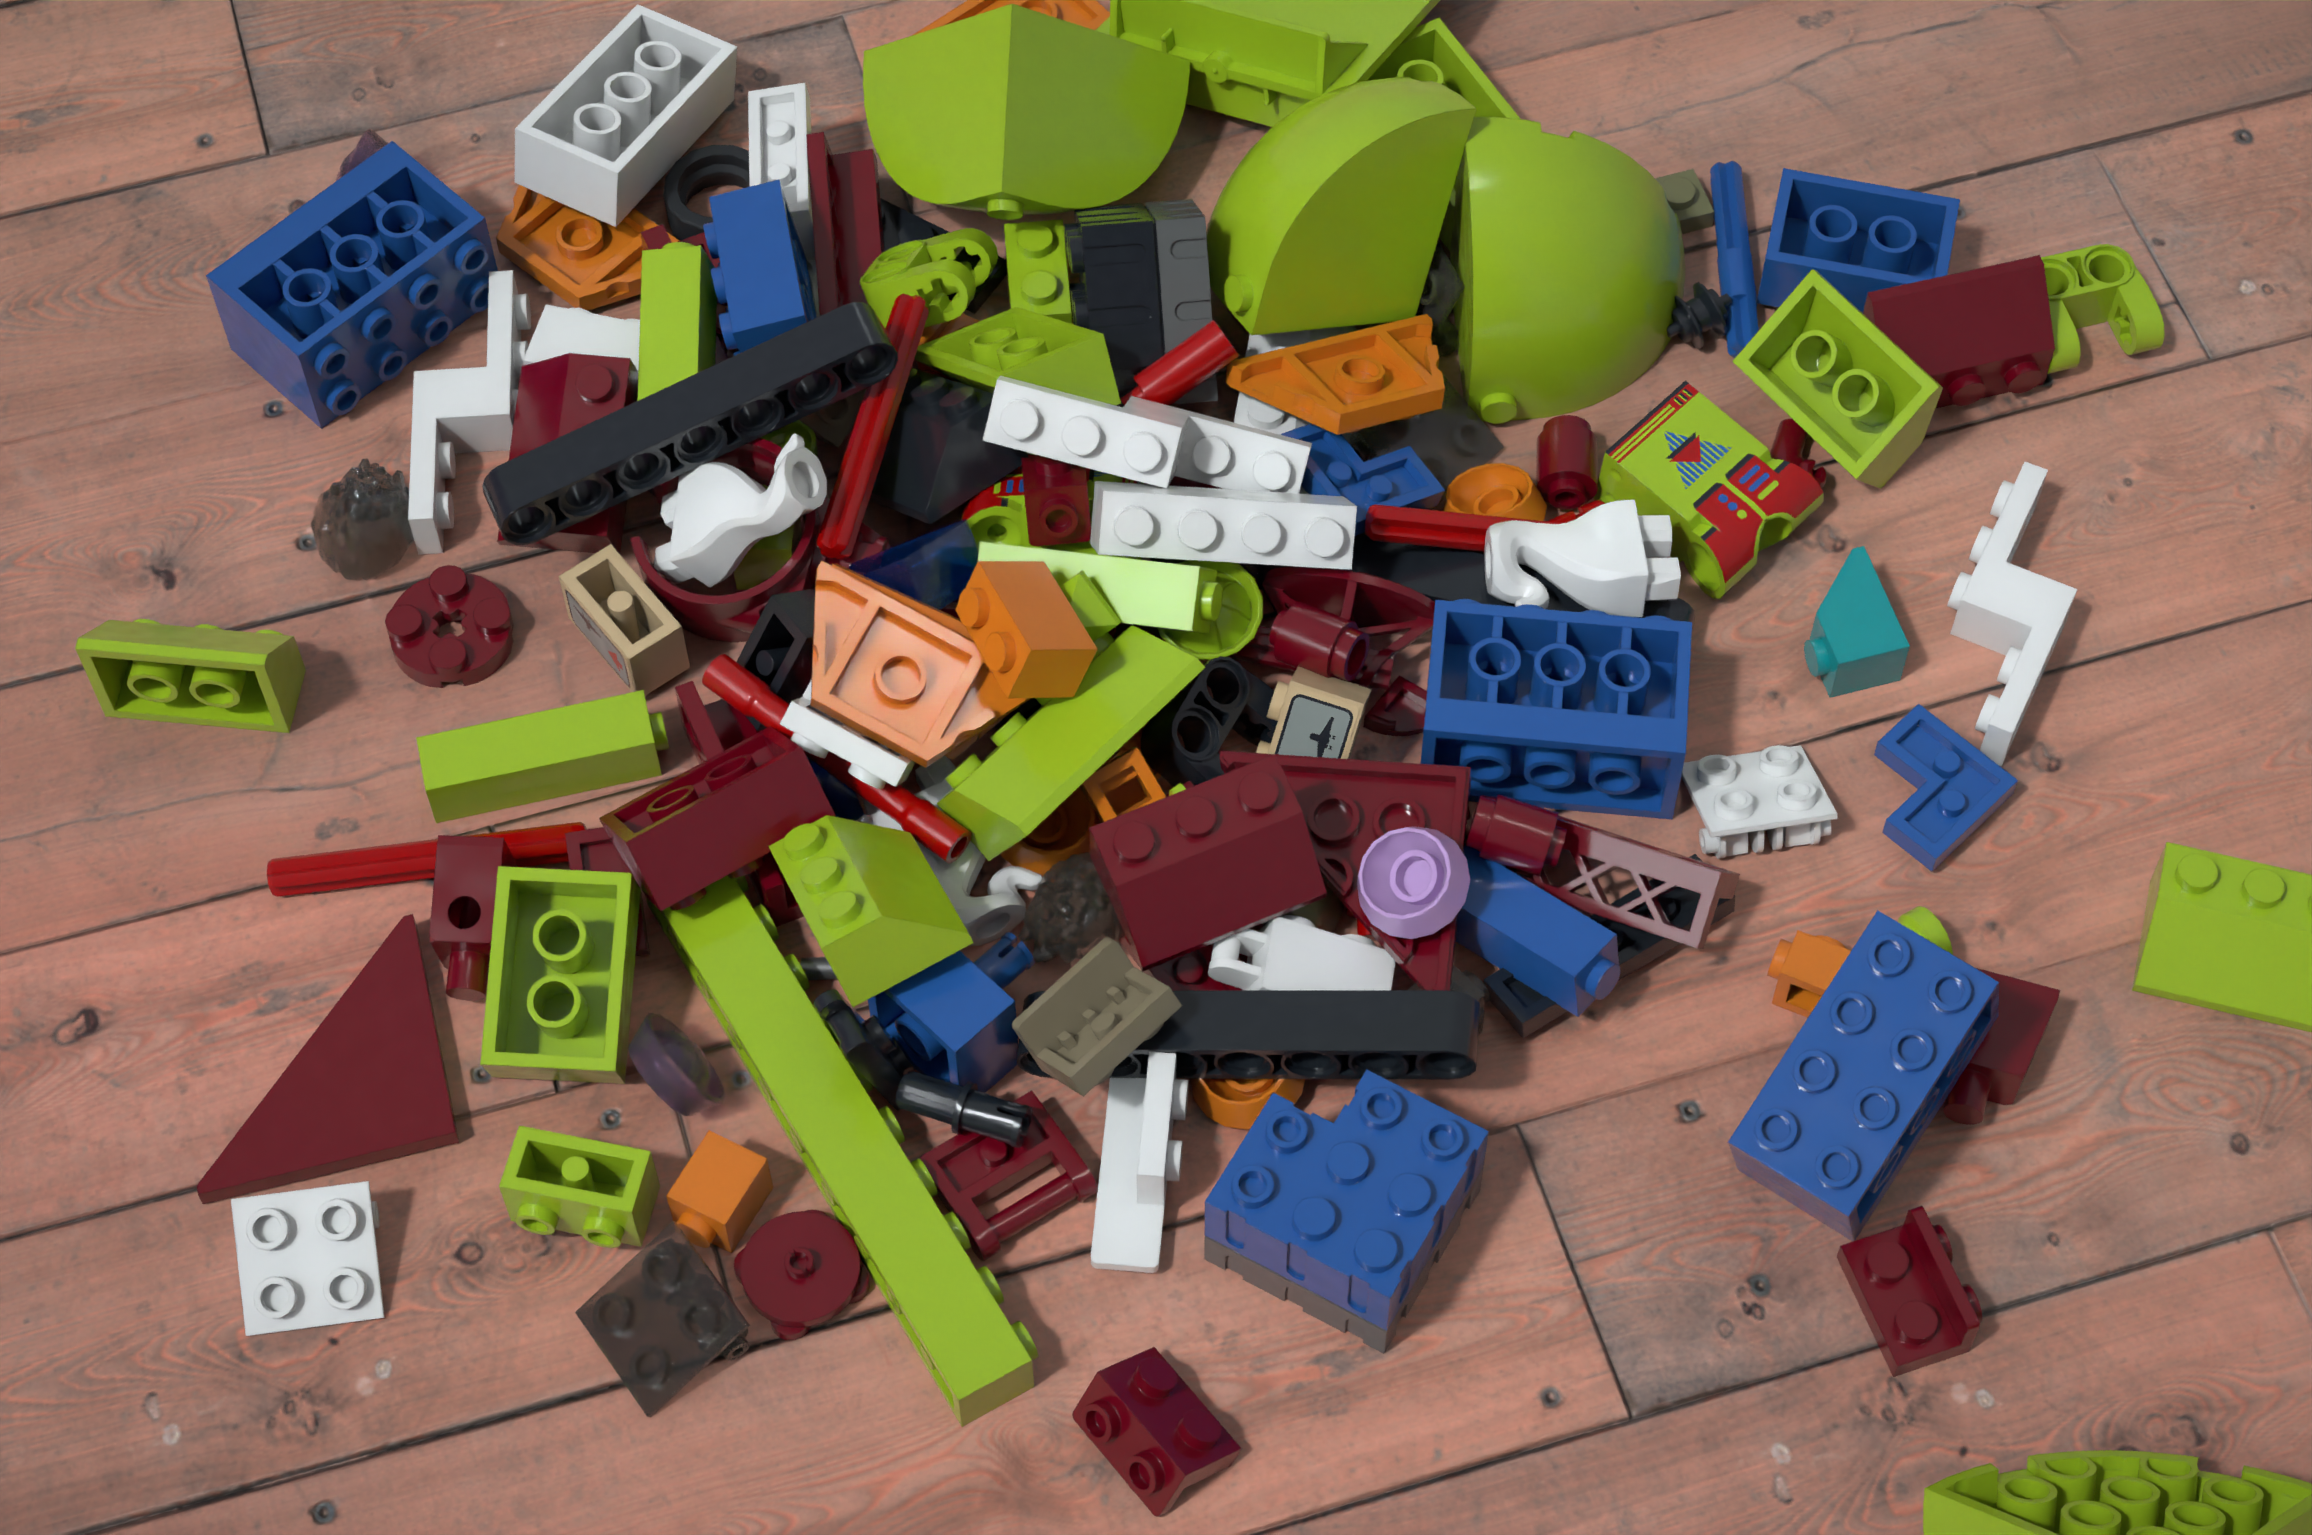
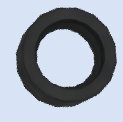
(698, 171)

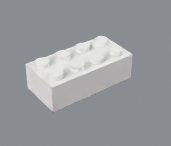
(625, 115)

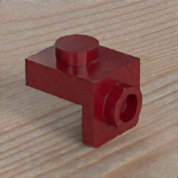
(1055, 501)

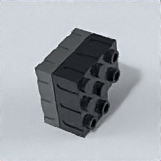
(1141, 283)

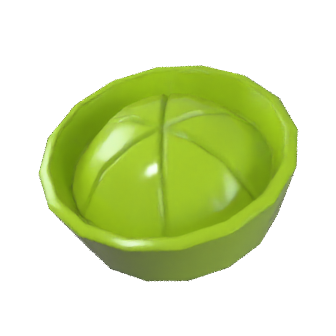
(1237, 620)

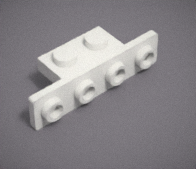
(1137, 1165)

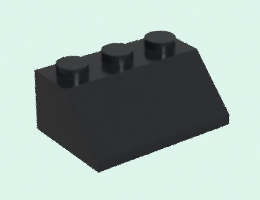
(938, 449)

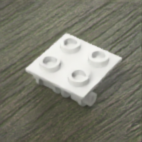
(1757, 793)
(308, 1258)

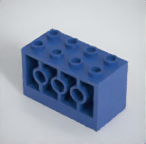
(355, 284)
(1560, 705)
(1865, 1075)

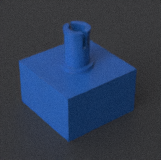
(958, 1016)

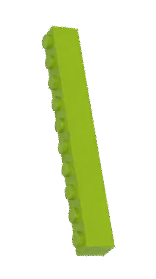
(852, 1151)

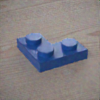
(1387, 480)
(1953, 781)

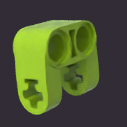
(931, 272)
(2096, 288)

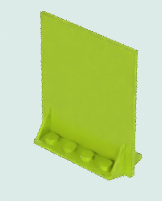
(1268, 54)

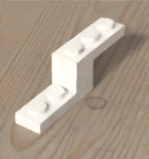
(779, 151)
(465, 412)
(1143, 440)
(2010, 610)

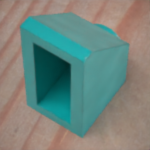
(1856, 632)

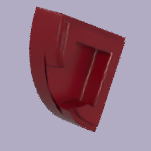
(1398, 710)

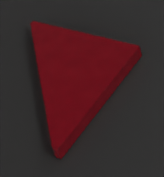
(1356, 803)
(358, 1088)

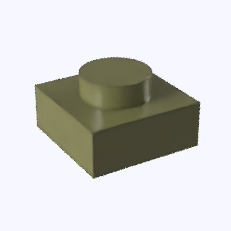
(1688, 200)

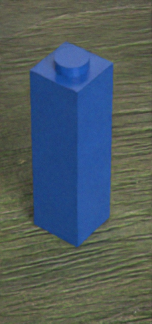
(1536, 936)

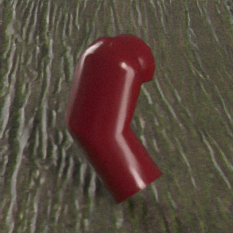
(1789, 447)

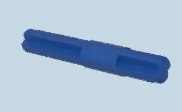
(1734, 254)

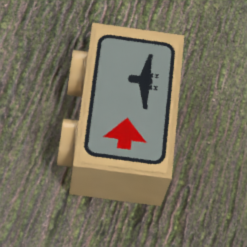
(624, 621)
(1315, 716)

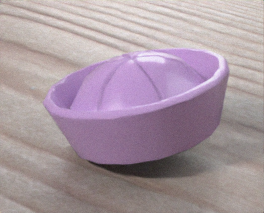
(1412, 882)

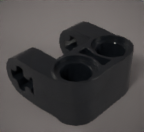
(1204, 722)

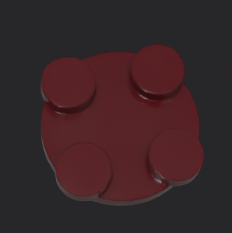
(801, 1271)

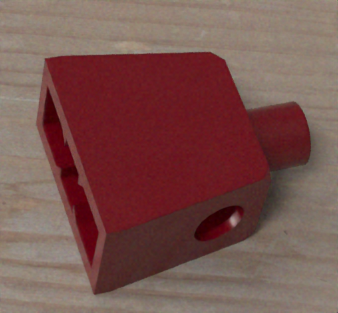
(465, 909)
(2006, 1051)

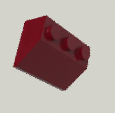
(1973, 328)
(557, 399)
(716, 818)
(1207, 862)

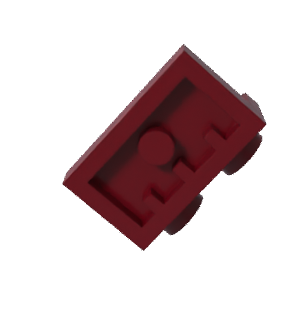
(1912, 1293)

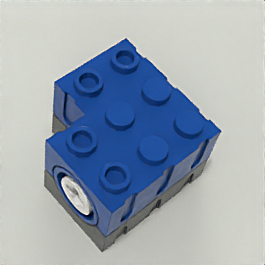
(1347, 1207)

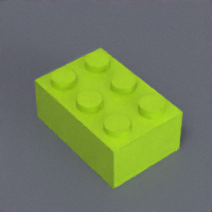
(561, 975)

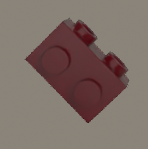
(1153, 1429)

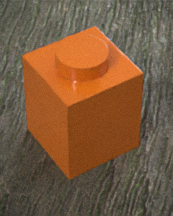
(719, 1192)

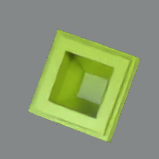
(1089, 605)

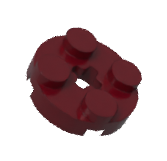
(446, 598)

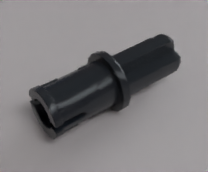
(964, 1108)

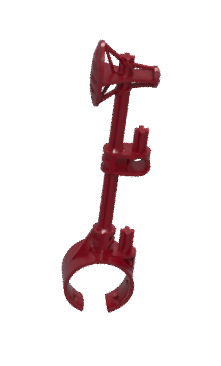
(1368, 600)

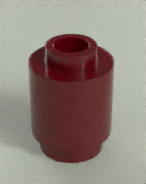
(1567, 462)
(1319, 642)
(1516, 834)

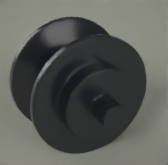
(1699, 315)

